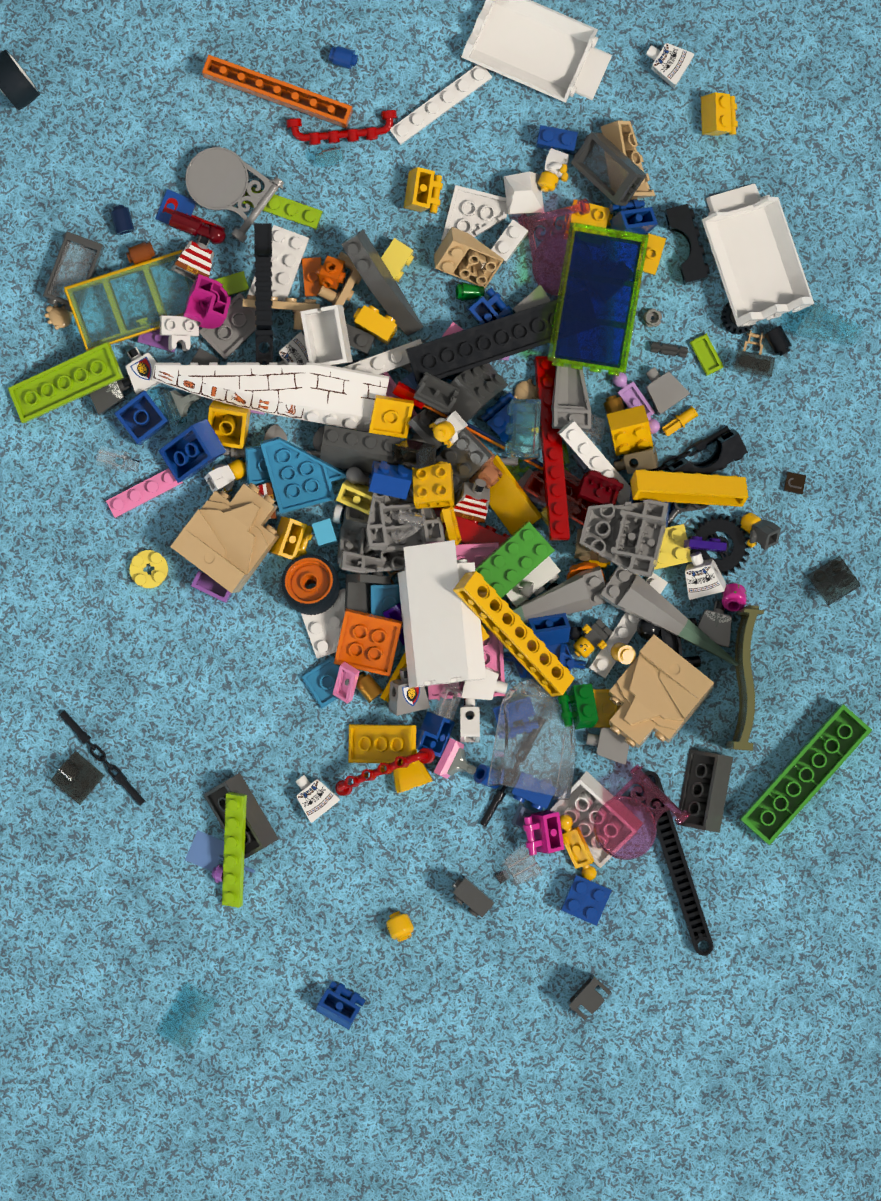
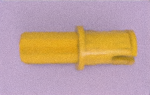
(679, 421)

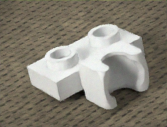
(179, 330)

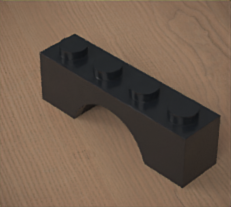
(680, 220)
(728, 449)

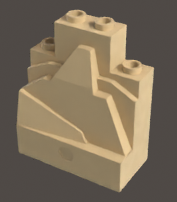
(229, 536)
(657, 694)

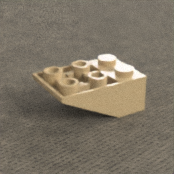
(466, 258)

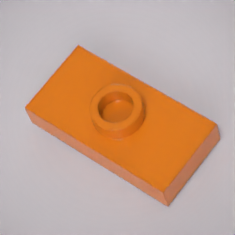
(310, 277)

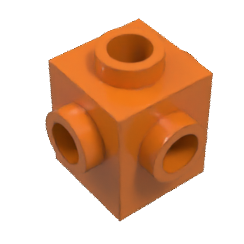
(331, 272)

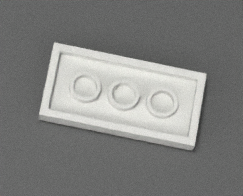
(286, 258)

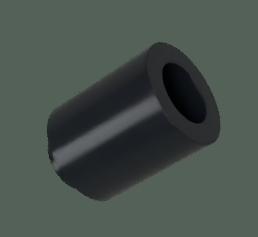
(778, 341)

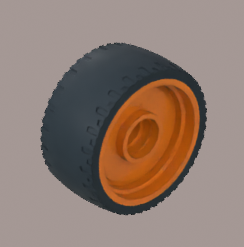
(306, 571)

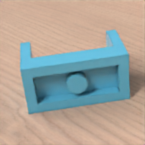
(324, 533)

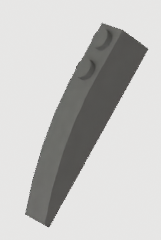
(381, 282)

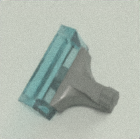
(176, 405)

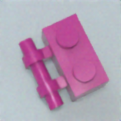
(543, 832)

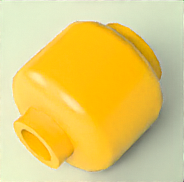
(399, 926)

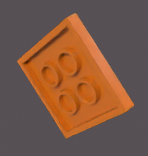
(368, 642)

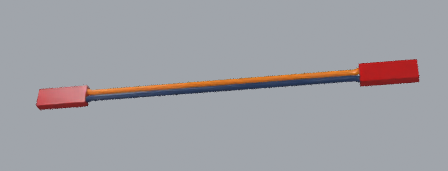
(407, 393)

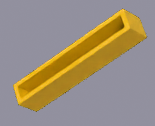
(689, 488)

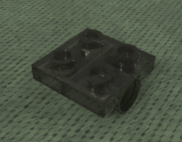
(833, 580)
(77, 777)

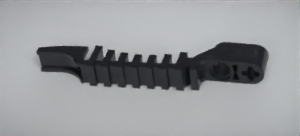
(263, 291)

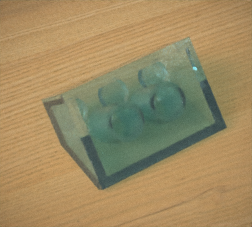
(523, 429)
(187, 1017)

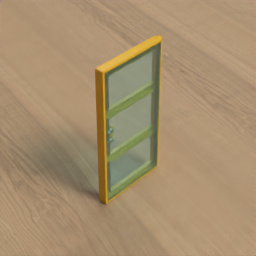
(128, 301)

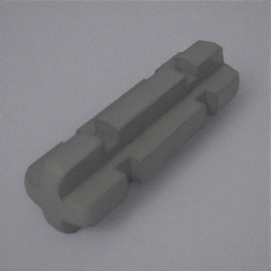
(669, 349)

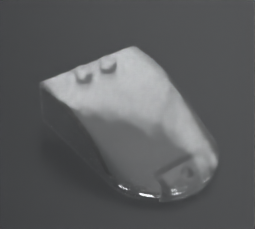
(532, 743)

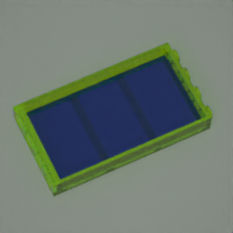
(597, 298)

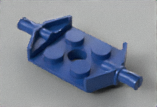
(560, 650)

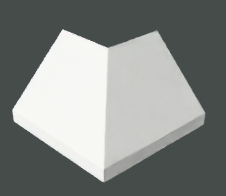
(523, 193)

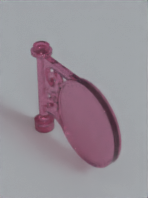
(550, 253)
(626, 825)

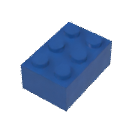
(192, 450)

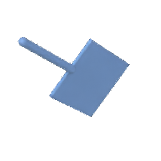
(207, 852)

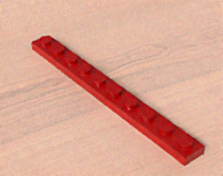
(551, 453)

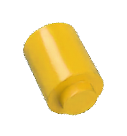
(623, 653)

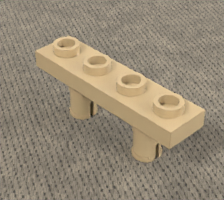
(346, 292)
(288, 304)

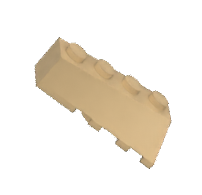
(623, 137)

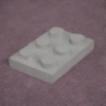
(234, 331)

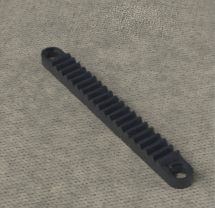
(681, 876)

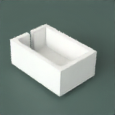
(326, 335)

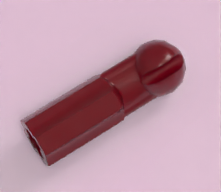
(195, 227)

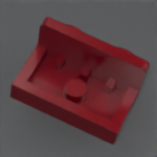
(599, 489)

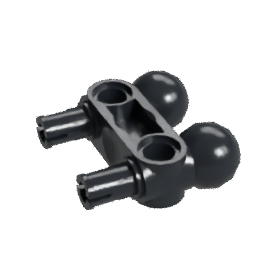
(647, 630)

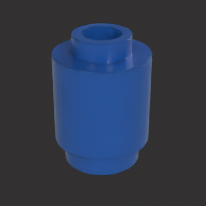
(343, 57)

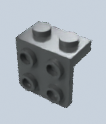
(358, 590)

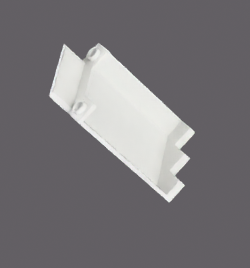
(537, 48)
(755, 255)
(438, 627)

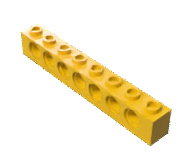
(536, 657)

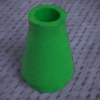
(468, 291)

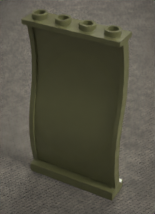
(744, 679)

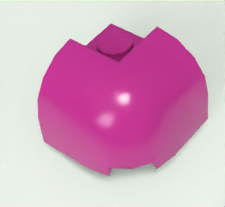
(207, 302)

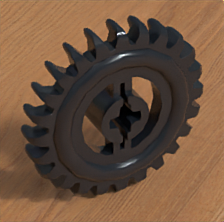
(733, 531)

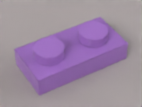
(155, 340)

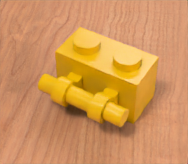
(718, 114)
(419, 190)
(292, 539)

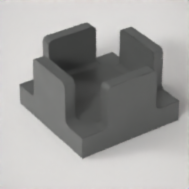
(588, 997)

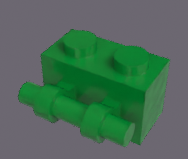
(582, 706)

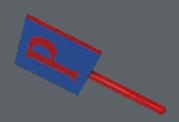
(175, 201)

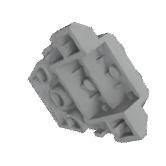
(381, 525)
(627, 534)
(354, 550)

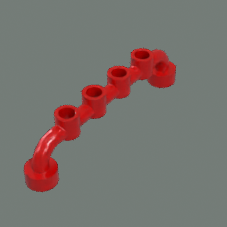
(351, 134)
(345, 786)

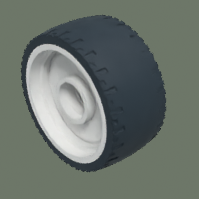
(15, 82)

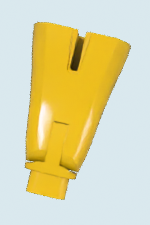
(412, 776)

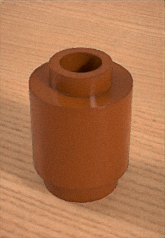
(140, 252)

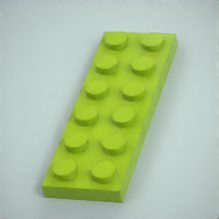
(65, 382)

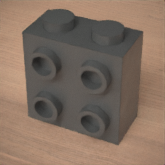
(471, 895)

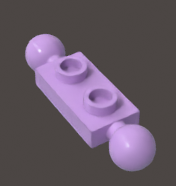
(633, 397)

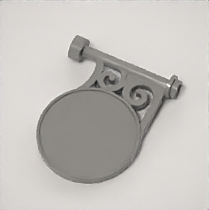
(220, 180)

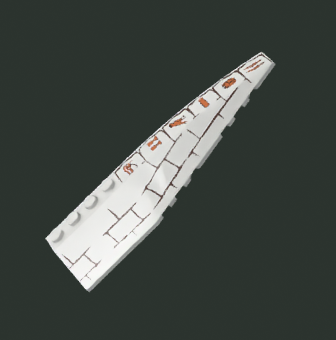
(294, 391)

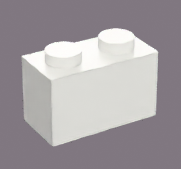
(510, 240)

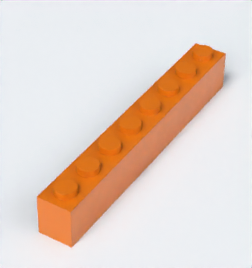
(277, 91)

